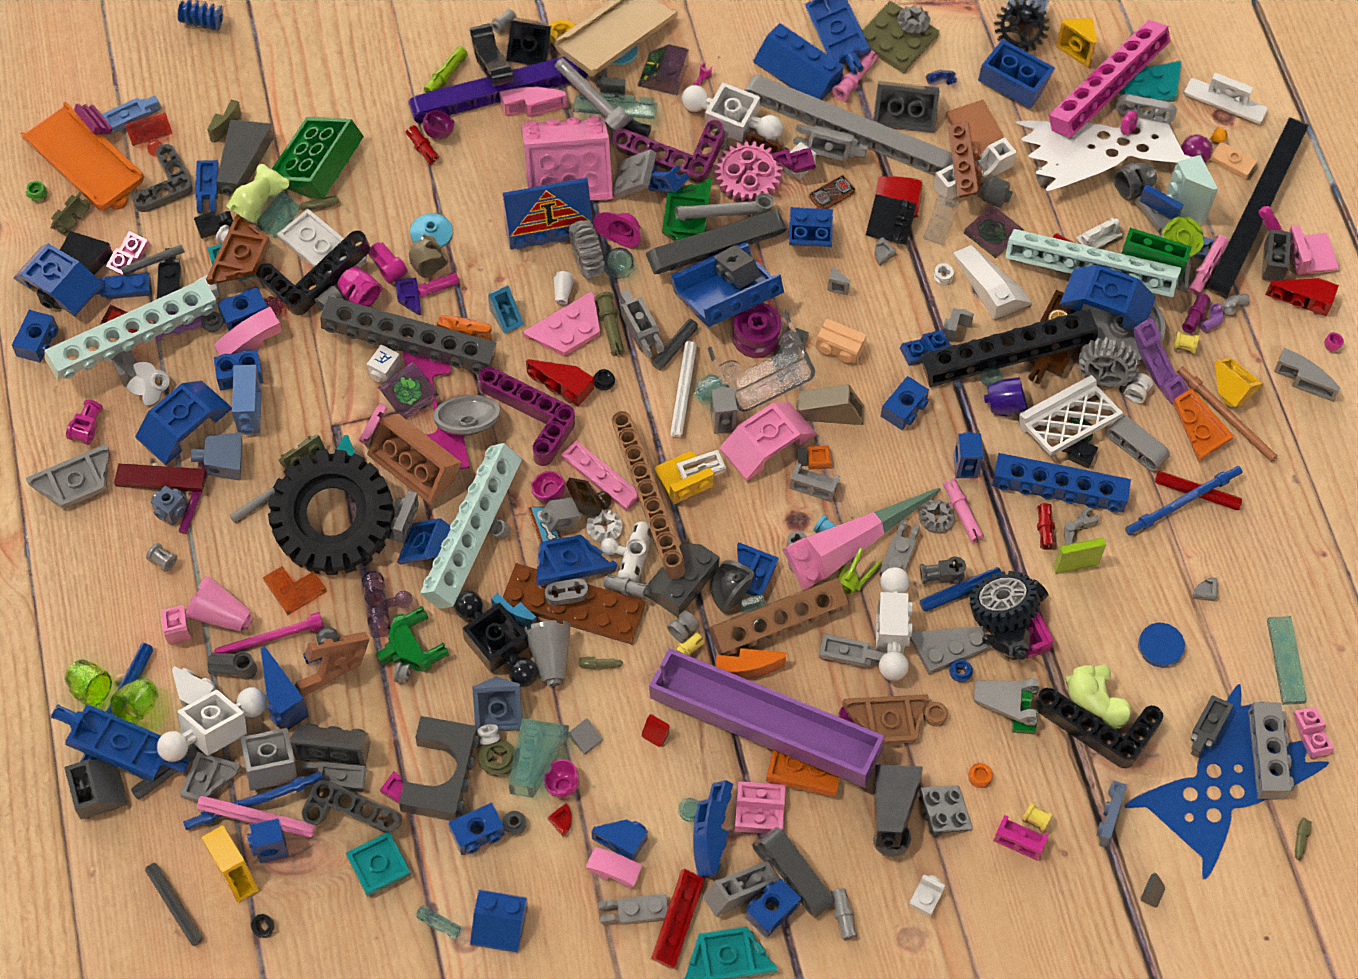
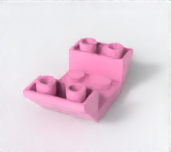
(764, 437)

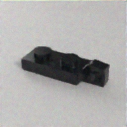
(168, 276)

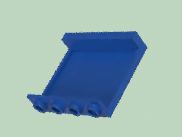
(714, 297)

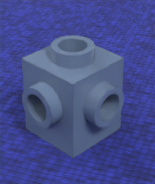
(168, 505)

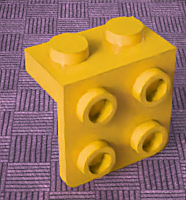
(681, 489)

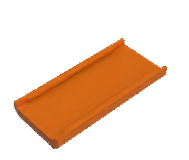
(84, 158)

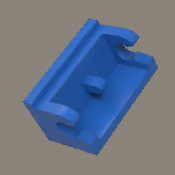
(667, 180)

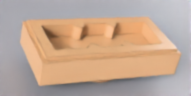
(1233, 160)

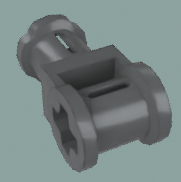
(943, 571)

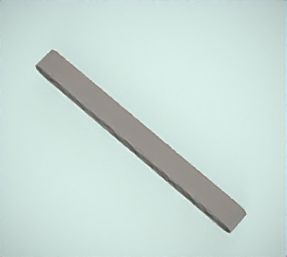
(867, 132)

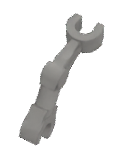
(1082, 520)

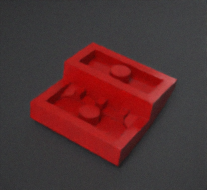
(901, 188)

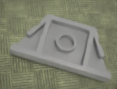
(73, 479)

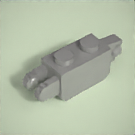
(830, 143)
(640, 323)

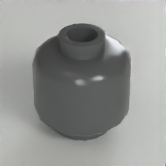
(996, 191)

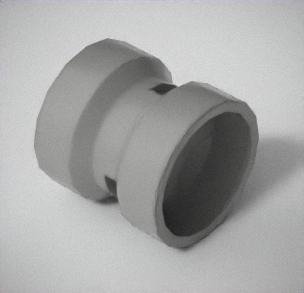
(683, 626)

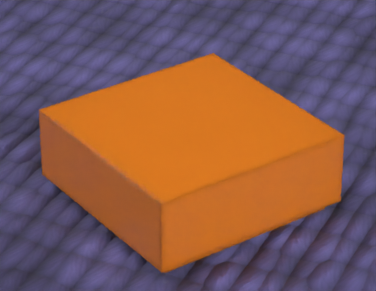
(818, 457)

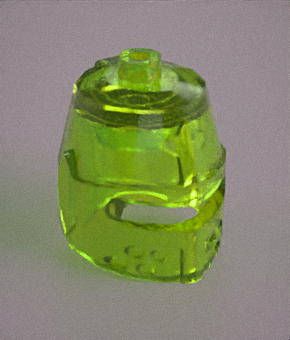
(88, 679)
(138, 696)

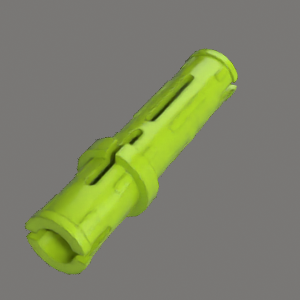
(440, 77)

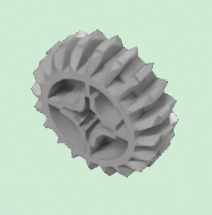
(586, 249)
(1108, 362)

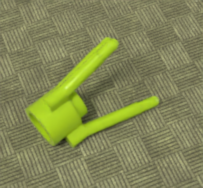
(849, 578)

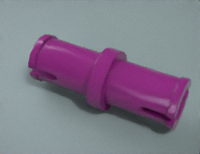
(1196, 313)

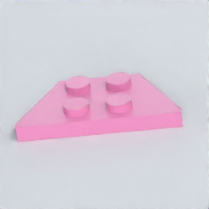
(568, 327)

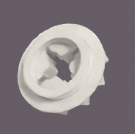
(597, 532)

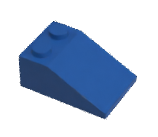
(285, 701)

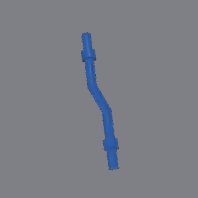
(1148, 520)
(298, 784)

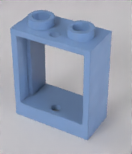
(247, 399)

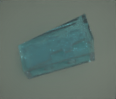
(535, 751)

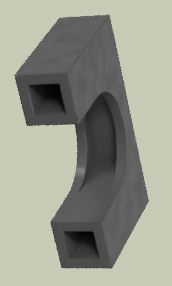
(445, 799)

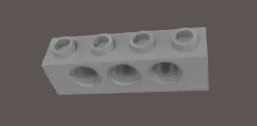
(1267, 784)

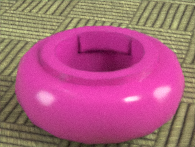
(1129, 122)

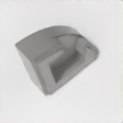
(883, 251)
(1206, 590)

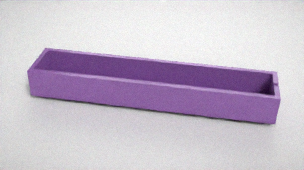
(767, 717)

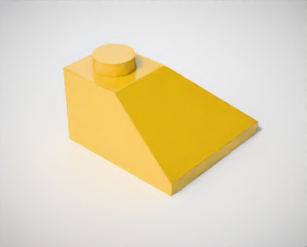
(1235, 382)

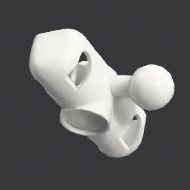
(639, 542)

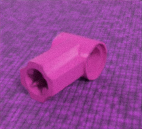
(389, 265)

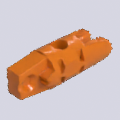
(466, 326)

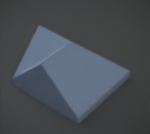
(498, 704)

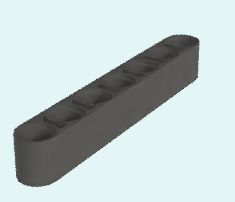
(715, 241)

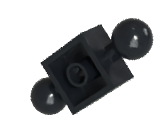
(495, 638)

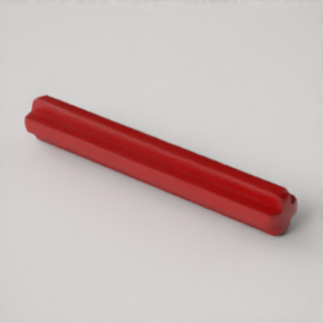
(1186, 486)

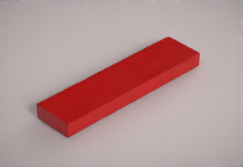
(678, 918)

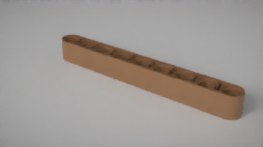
(638, 466)

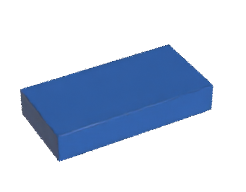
(1161, 202)

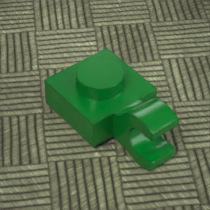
(1018, 727)

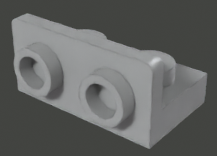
(404, 514)

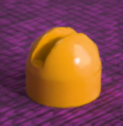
(1219, 135)

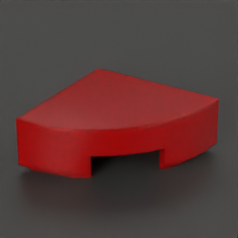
(561, 819)

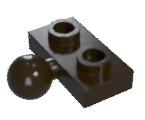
(585, 498)

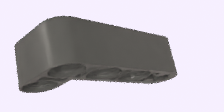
(354, 810)
(794, 870)

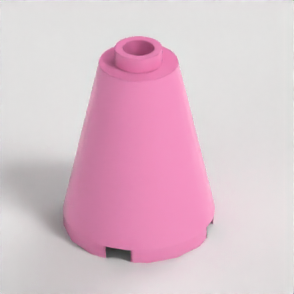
(218, 607)

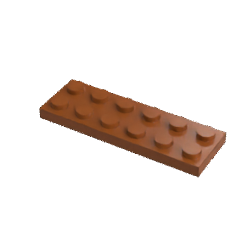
(600, 613)

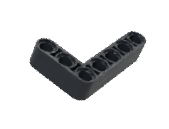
(315, 276)
(1098, 728)

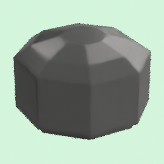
(327, 633)

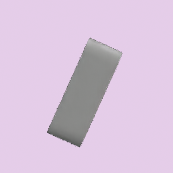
(1138, 443)

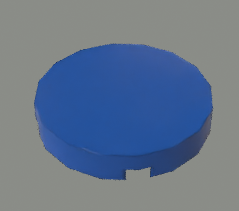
(1161, 644)

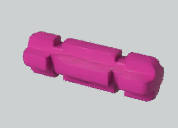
(1269, 220)
(438, 284)

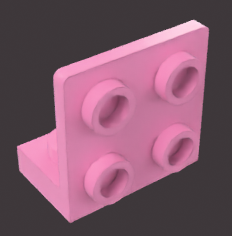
(1311, 252)

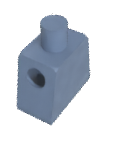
(221, 455)

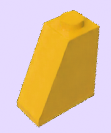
(230, 863)

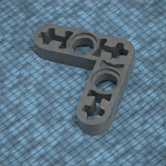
(174, 180)

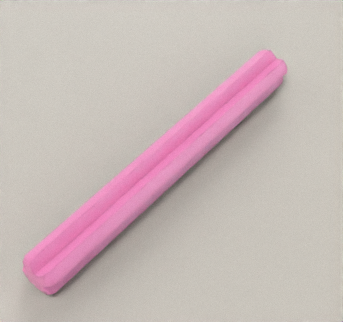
(253, 815)

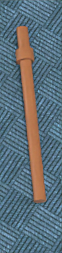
(1197, 385)

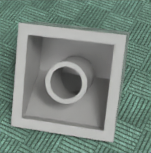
(268, 759)

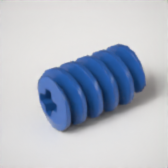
(201, 15)

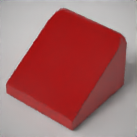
(655, 730)

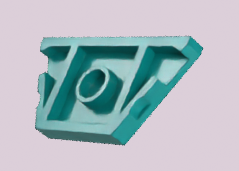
(1155, 82)
(728, 956)

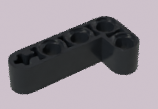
(489, 56)

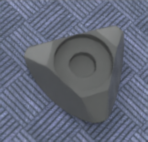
(730, 584)

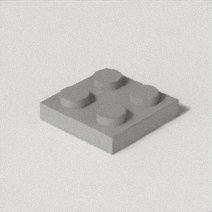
(634, 174)

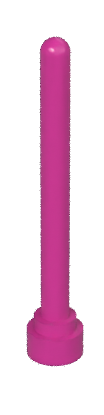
(313, 622)

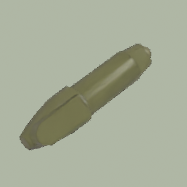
(321, 203)
(593, 663)
(1303, 832)

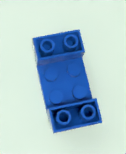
(60, 278)
(1109, 292)
(178, 417)

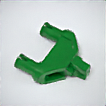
(404, 647)

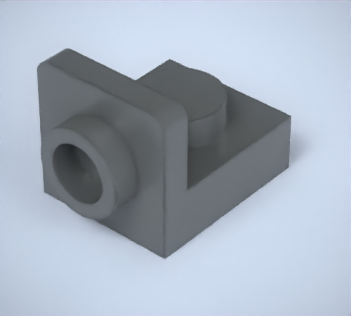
(611, 85)

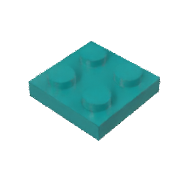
(378, 863)

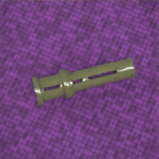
(608, 315)

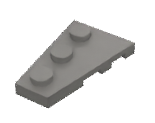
(943, 647)

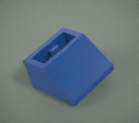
(810, 227)

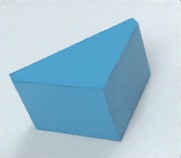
(504, 309)

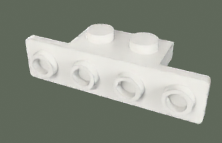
(1227, 96)

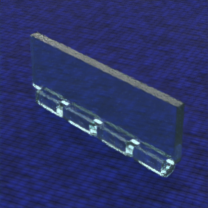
(643, 108)

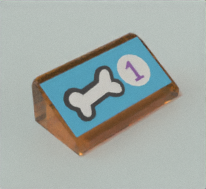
(540, 527)

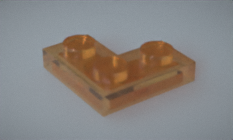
(290, 594)

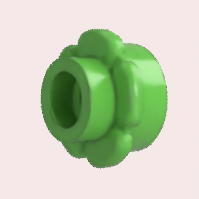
(36, 186)

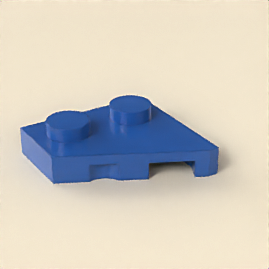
(762, 565)

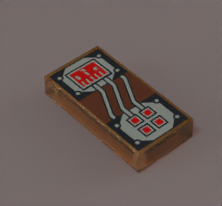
(832, 193)

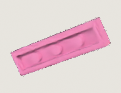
(600, 475)

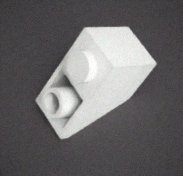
(191, 687)

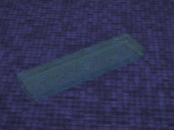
(1286, 660)

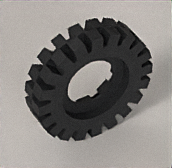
(339, 551)

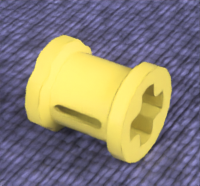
(1185, 342)
(1037, 817)

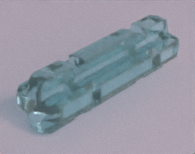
(438, 922)

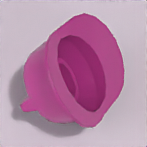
(618, 228)

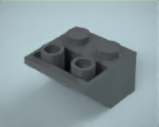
(95, 787)

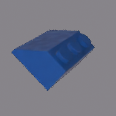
(1015, 73)

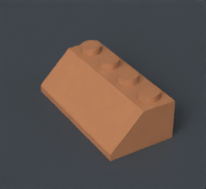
(413, 457)

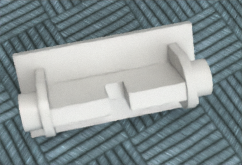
(1101, 234)

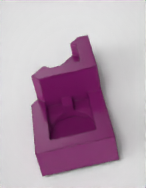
(796, 161)

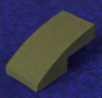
(220, 123)

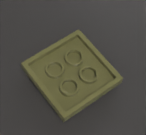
(893, 43)

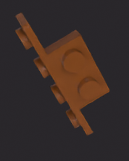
(965, 160)

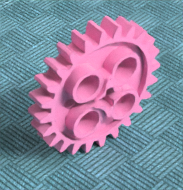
(747, 171)

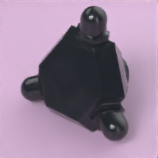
(1010, 643)

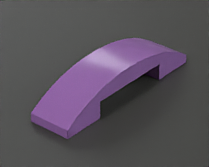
(1157, 362)

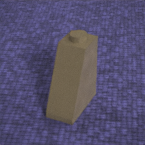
(831, 405)

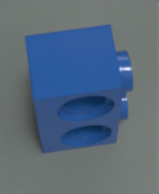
(227, 361)

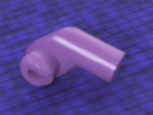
(1215, 318)

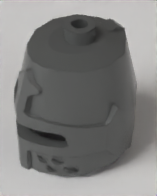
(1133, 178)

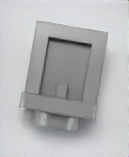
(958, 317)

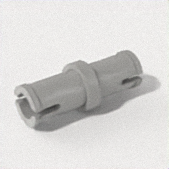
(627, 586)
(843, 914)

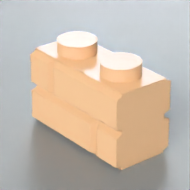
(840, 341)

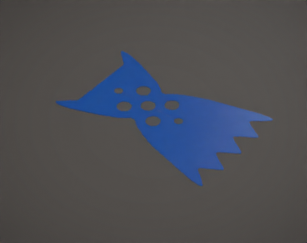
(1229, 749)

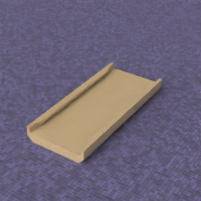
(612, 32)

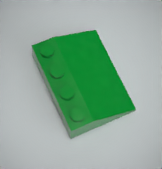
(318, 155)

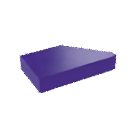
(408, 294)

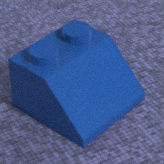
(498, 921)

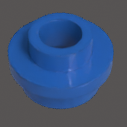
(965, 666)

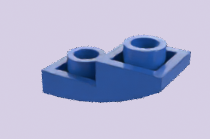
(929, 342)

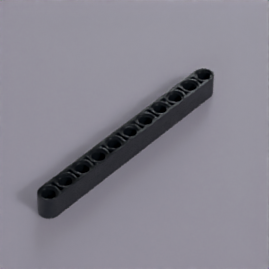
(1262, 196)

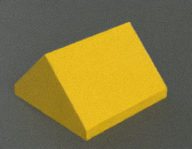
(1078, 39)

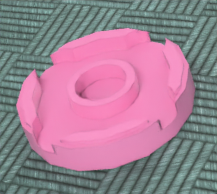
(373, 423)

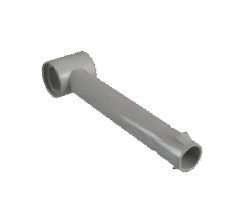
(615, 118)
(762, 204)

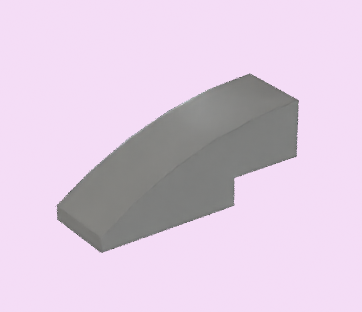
(1306, 375)

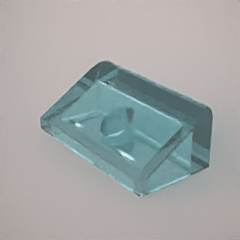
(278, 215)

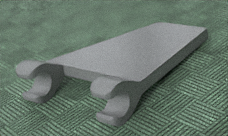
(1006, 698)

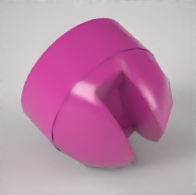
(1333, 341)

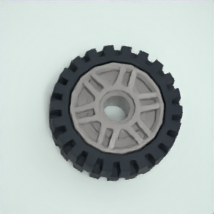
(1004, 601)

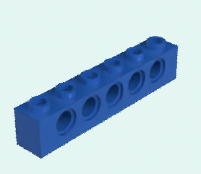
(1071, 477)

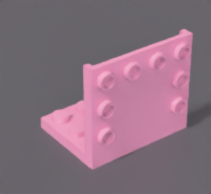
(569, 152)

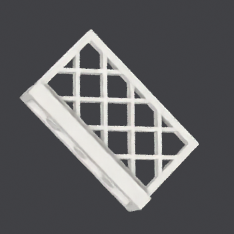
(1060, 405)

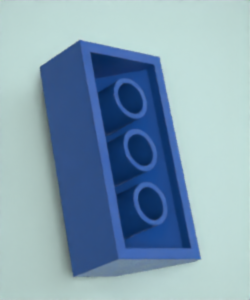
(798, 63)

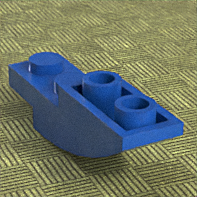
(708, 836)

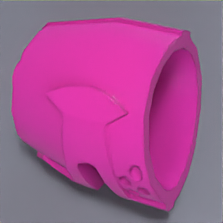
(359, 287)

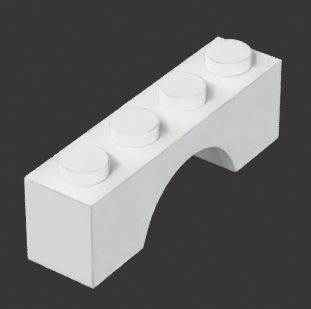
(995, 160)

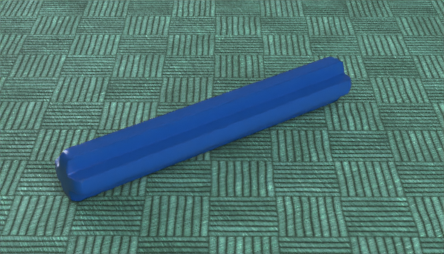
(955, 591)

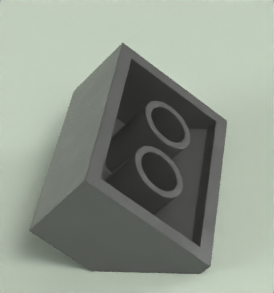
(906, 106)
(678, 593)
(330, 745)

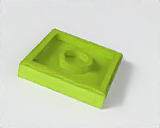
(1079, 555)

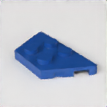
(570, 559)

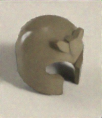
(427, 256)

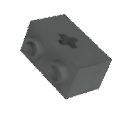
(1276, 255)
(736, 266)

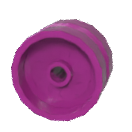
(757, 331)

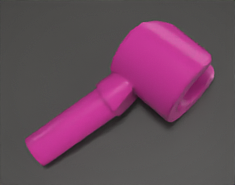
(703, 74)

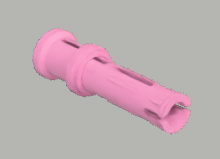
(850, 81)

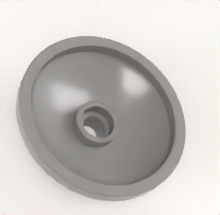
(467, 414)

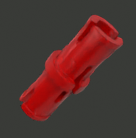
(422, 144)
(1046, 526)

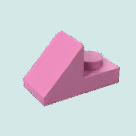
(175, 625)

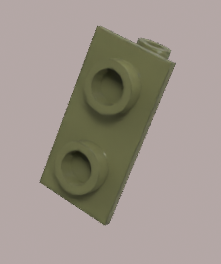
(64, 219)
(308, 446)

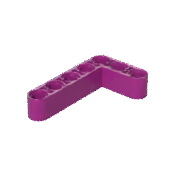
(672, 154)
(532, 408)

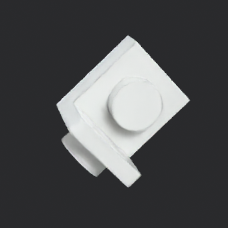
(927, 895)

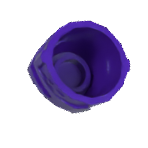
(1006, 397)

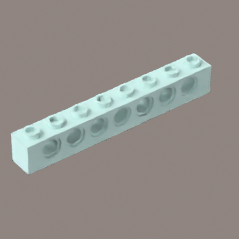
(1068, 256)
(117, 328)
(470, 526)

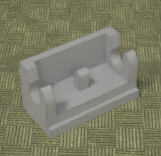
(123, 364)
(814, 483)

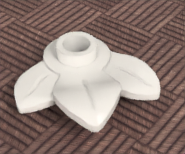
(145, 384)

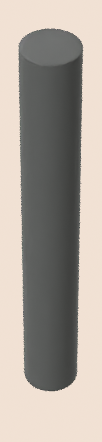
(152, 259)

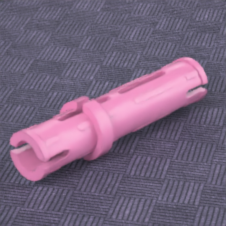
(1204, 272)
(959, 502)

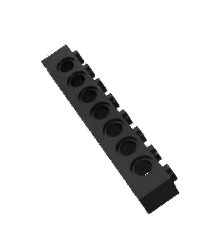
(1009, 348)

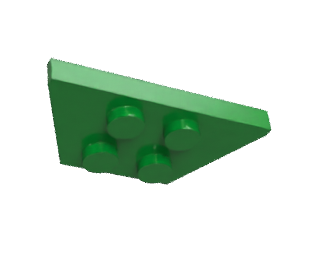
(687, 196)

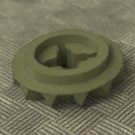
(500, 747)

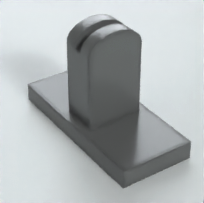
(802, 456)

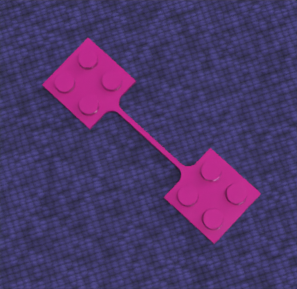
(450, 442)

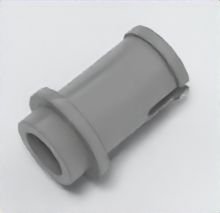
(499, 24)

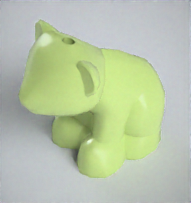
(250, 198)
(1089, 691)

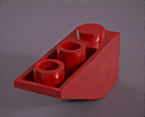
(1309, 293)
(564, 379)

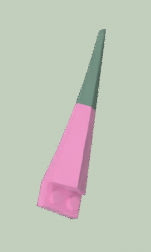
(828, 550)

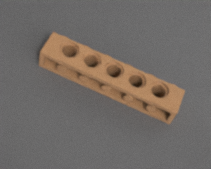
(830, 590)

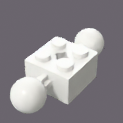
(735, 111)
(893, 623)
(211, 723)

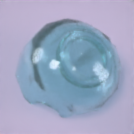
(619, 263)

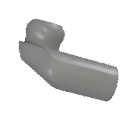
(1233, 301)

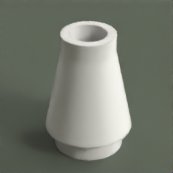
(562, 286)

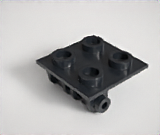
(891, 219)

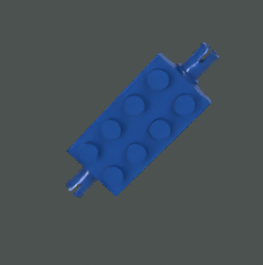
(839, 31)
(115, 741)

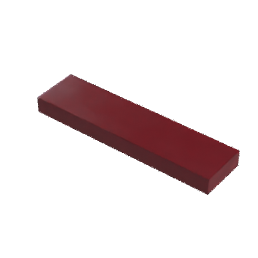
(159, 476)

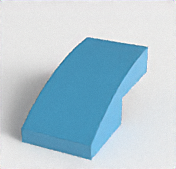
(519, 612)

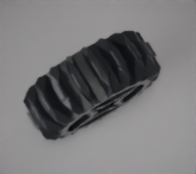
(1031, 24)

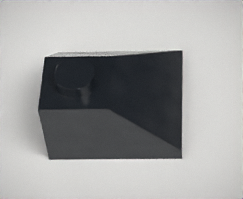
(528, 41)

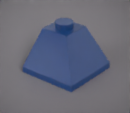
(424, 541)

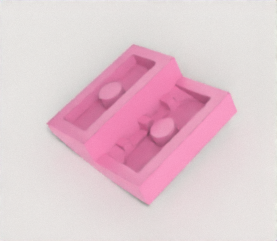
(759, 807)

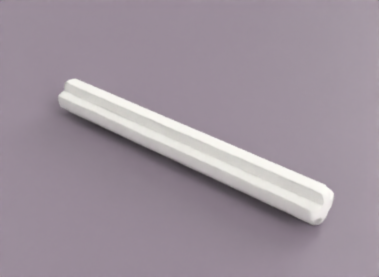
(683, 389)

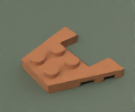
(336, 660)

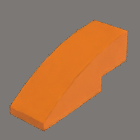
(752, 663)

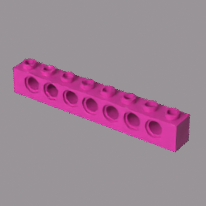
(1109, 78)

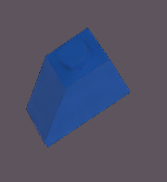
(621, 837)

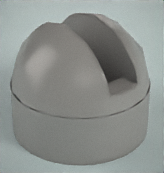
(500, 529)

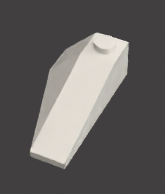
(993, 286)

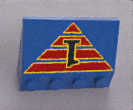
(545, 212)

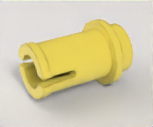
(691, 644)

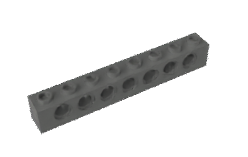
(400, 326)

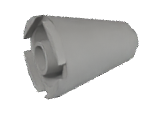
(549, 649)

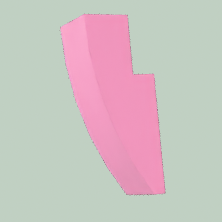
(532, 100)
(249, 333)

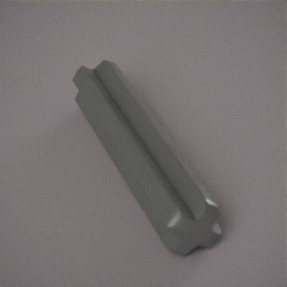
(675, 344)

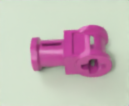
(84, 424)

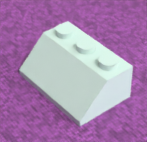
(1193, 188)

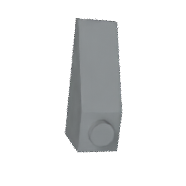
(739, 887)

